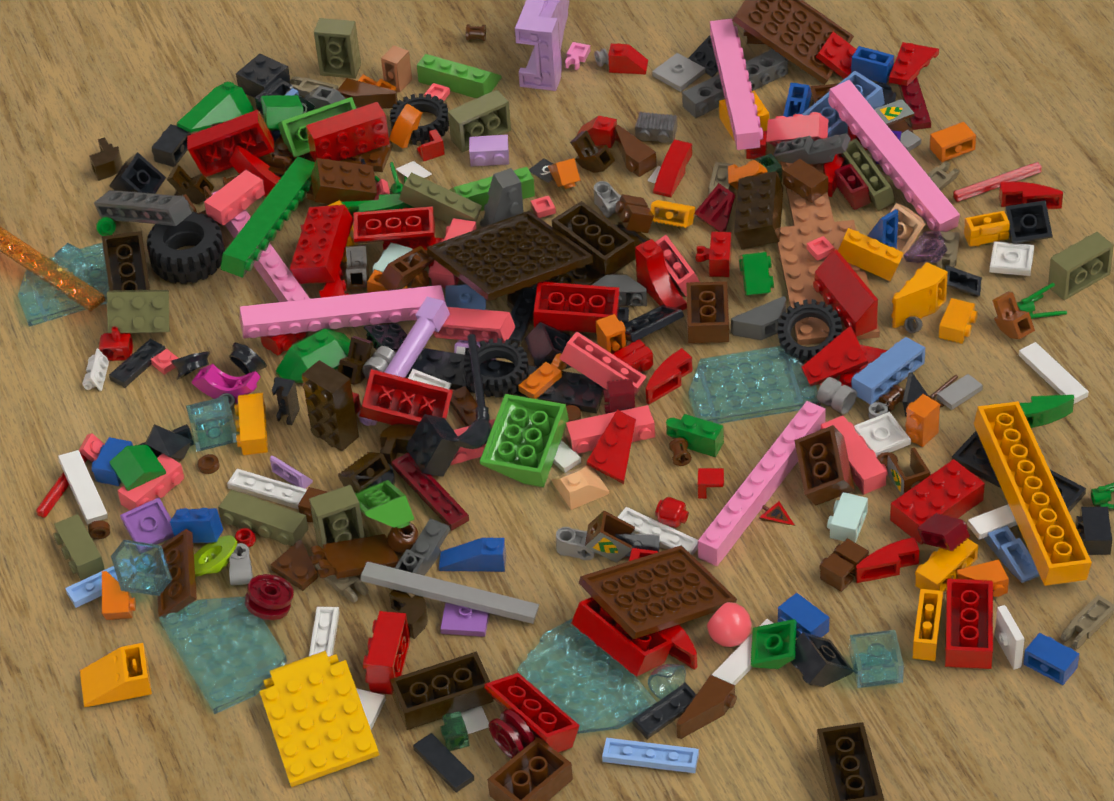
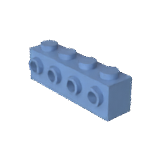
(888, 370)

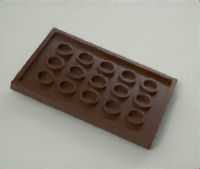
(792, 31)
(656, 591)

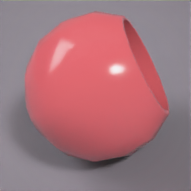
(730, 625)

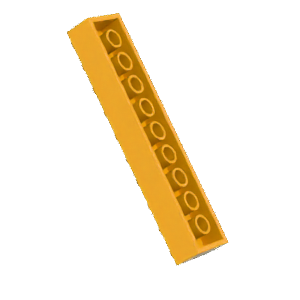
(1032, 494)

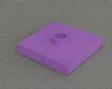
(148, 523)
(464, 621)

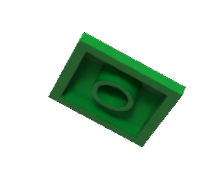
(279, 108)
(136, 466)
(773, 644)

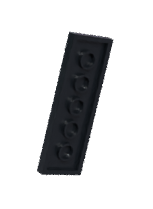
(974, 458)

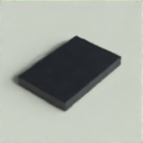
(651, 322)

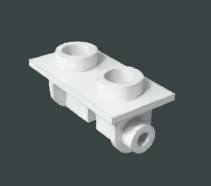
(96, 371)

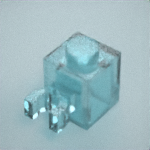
(72, 260)

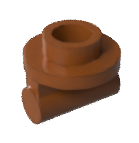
(421, 280)

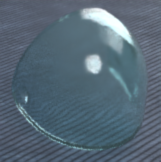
(666, 679)

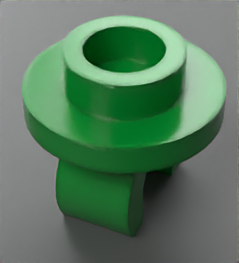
(105, 226)

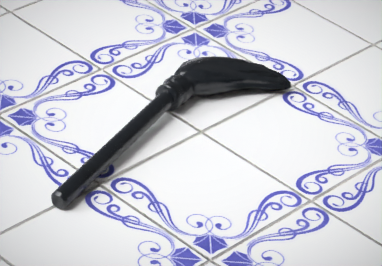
(480, 429)

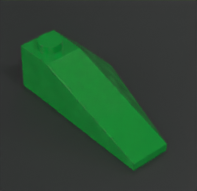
(219, 106)

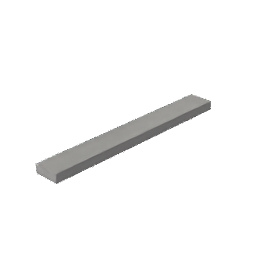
(450, 592)

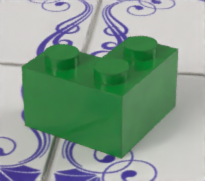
(755, 273)

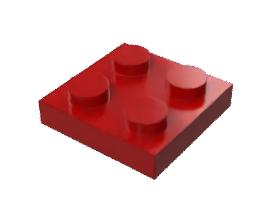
(837, 54)

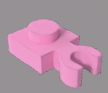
(576, 54)

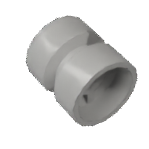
(379, 360)
(839, 397)

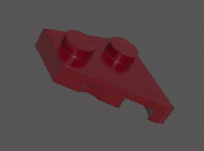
(717, 208)

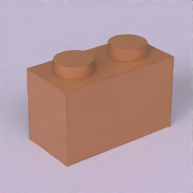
(397, 67)

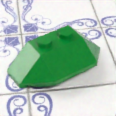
(324, 345)

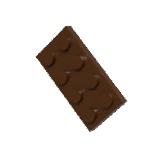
(180, 561)

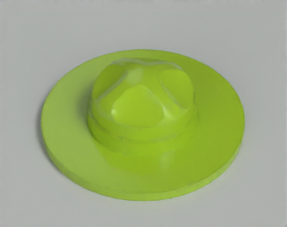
(214, 555)

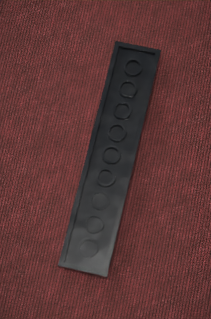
(569, 389)

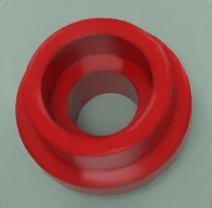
(245, 536)

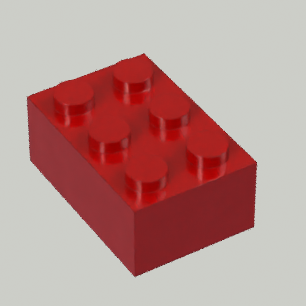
(386, 651)

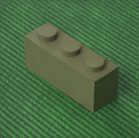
(78, 547)

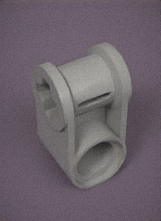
(605, 198)
(572, 543)
(240, 566)

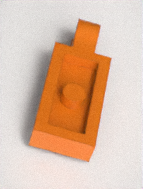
(542, 378)

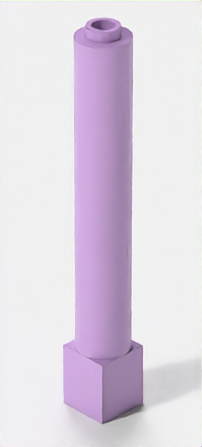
(429, 319)

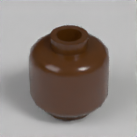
(402, 538)

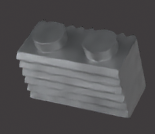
(656, 127)

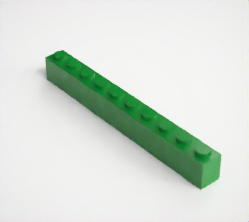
(268, 218)

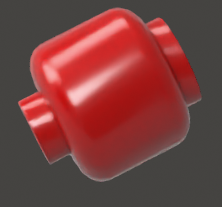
(671, 512)

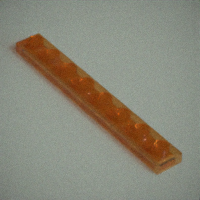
(49, 271)

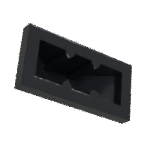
(963, 281)
(912, 391)
(168, 442)

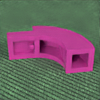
(215, 382)

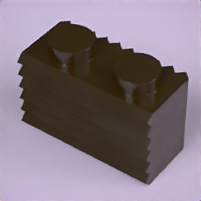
(364, 471)

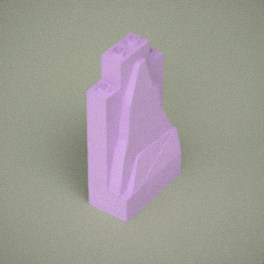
(543, 26)

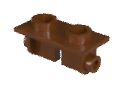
(278, 164)

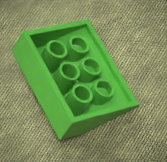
(525, 439)

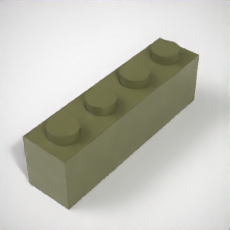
(879, 189)
(446, 204)
(263, 518)

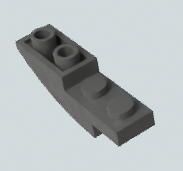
(811, 151)
(425, 549)

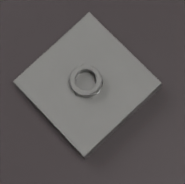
(678, 72)

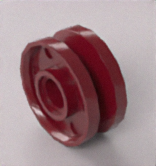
(269, 597)
(510, 733)

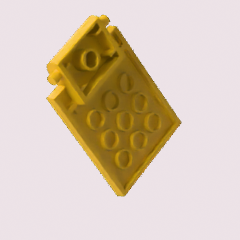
(317, 717)

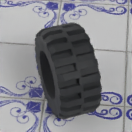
(191, 263)

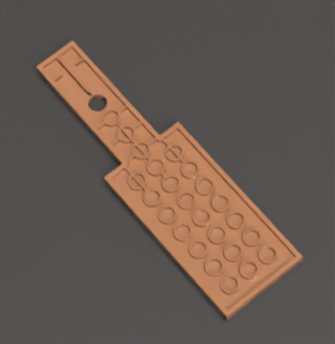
(798, 264)

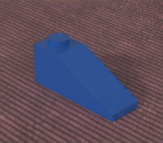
(797, 99)
(886, 229)
(477, 555)

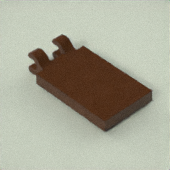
(350, 556)

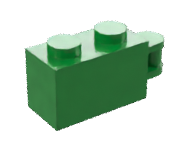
(701, 434)

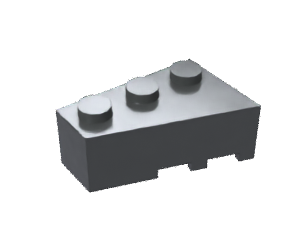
(504, 198)

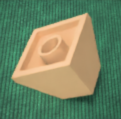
(908, 227)
(580, 486)

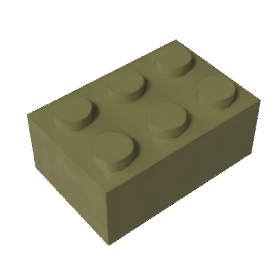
(337, 48)
(480, 117)
(1080, 265)
(138, 311)
(336, 516)

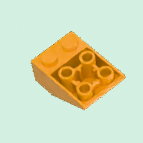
(920, 294)
(116, 676)

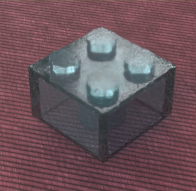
(211, 423)
(141, 567)
(876, 658)

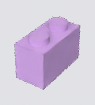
(489, 150)

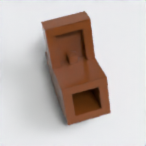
(1009, 319)

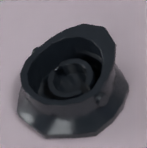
(246, 359)
(190, 363)

